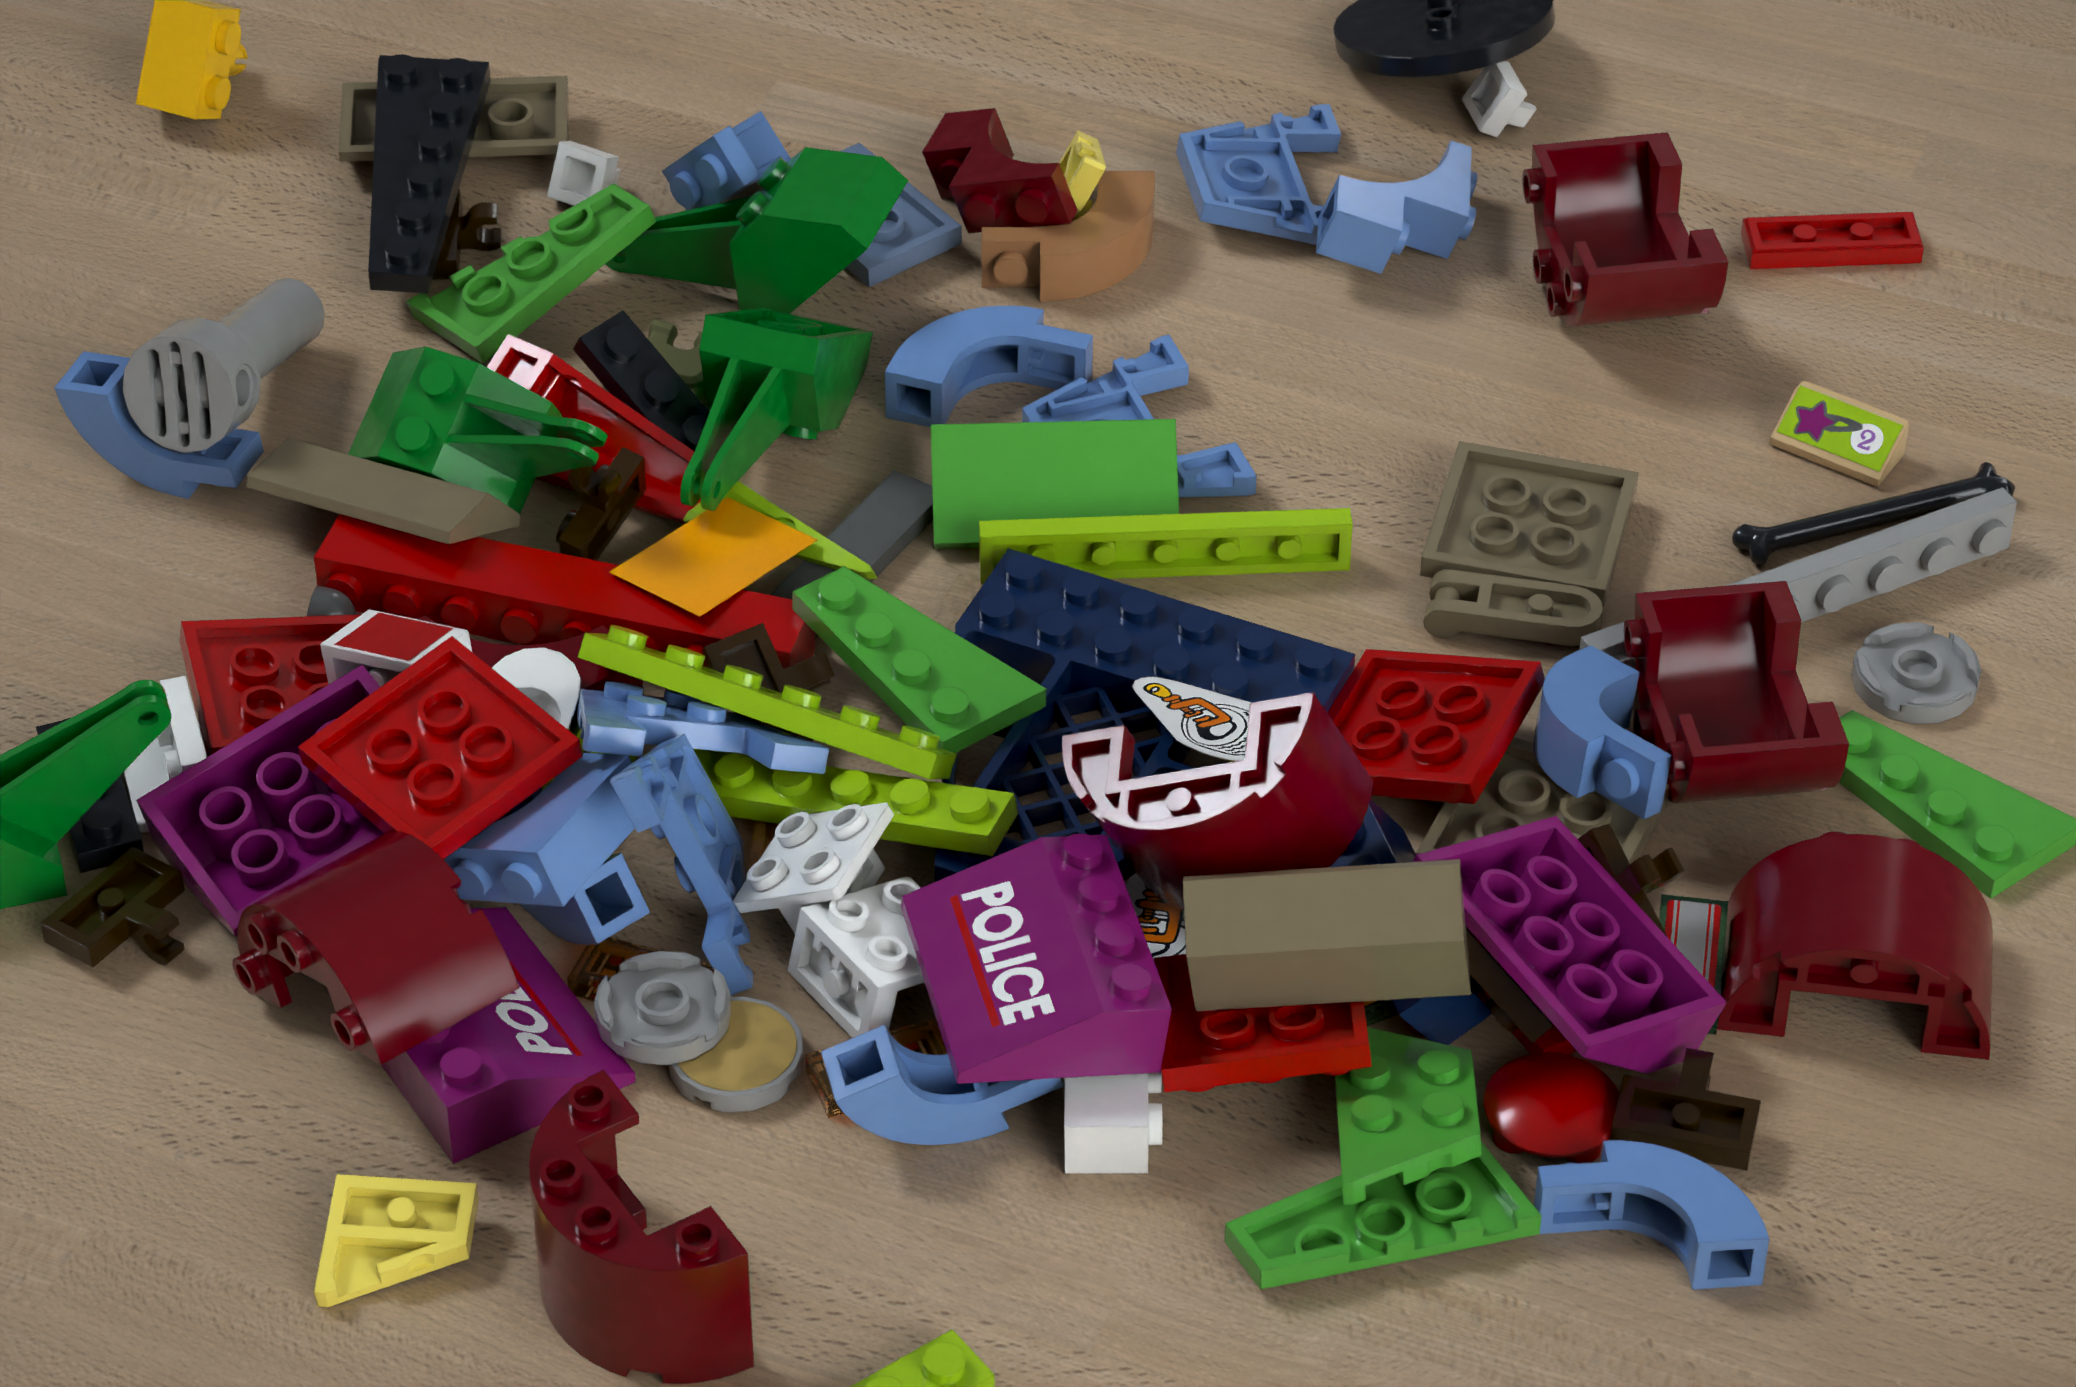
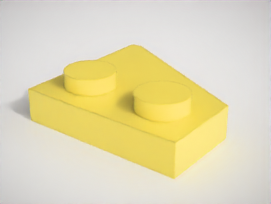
(1082, 169)
(391, 1232)

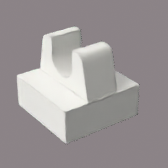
(1497, 99)
(581, 172)

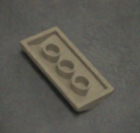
(516, 118)
(380, 493)
(1326, 935)

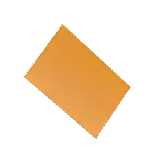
(713, 556)

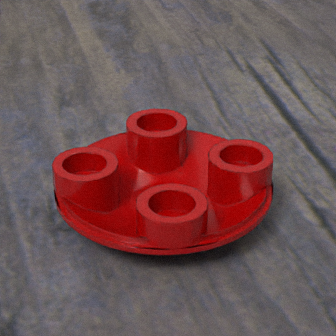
(1551, 1107)

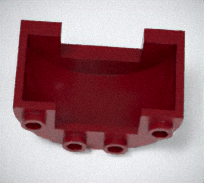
(1615, 233)
(1727, 694)
(1277, 810)
(1861, 924)
(383, 940)
(612, 1292)

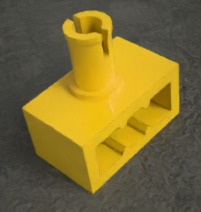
(190, 58)

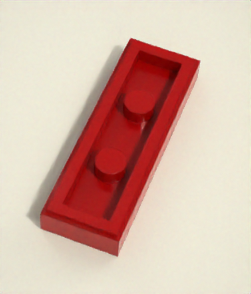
(1832, 240)

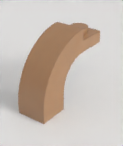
(1081, 255)

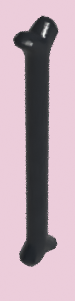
(1765, 540)

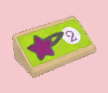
(1841, 433)

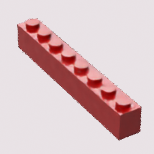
(531, 593)

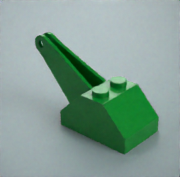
(780, 241)
(766, 379)
(469, 427)
(59, 777)

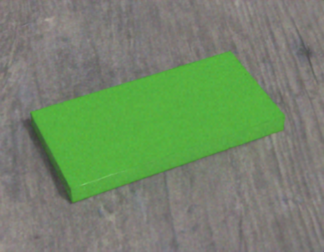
(1049, 473)

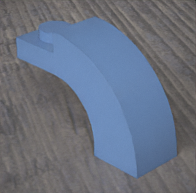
(98, 411)
(916, 1094)
(1665, 1198)

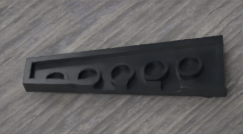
(420, 153)

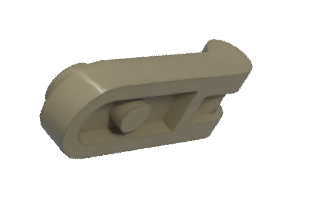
(1510, 608)

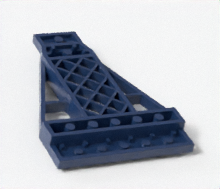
(1087, 648)

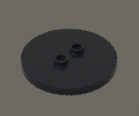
(1438, 35)

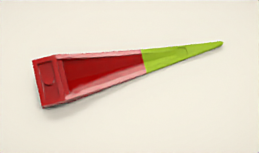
(662, 453)

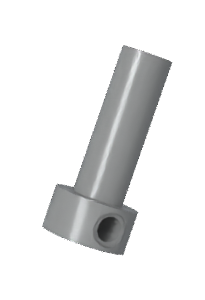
(206, 374)

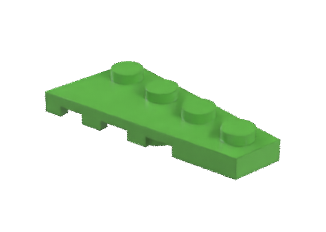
(532, 273)
(915, 663)
(1952, 808)
(1439, 1214)

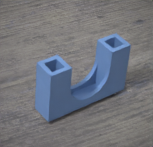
(551, 842)

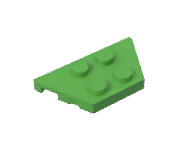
(1405, 1112)

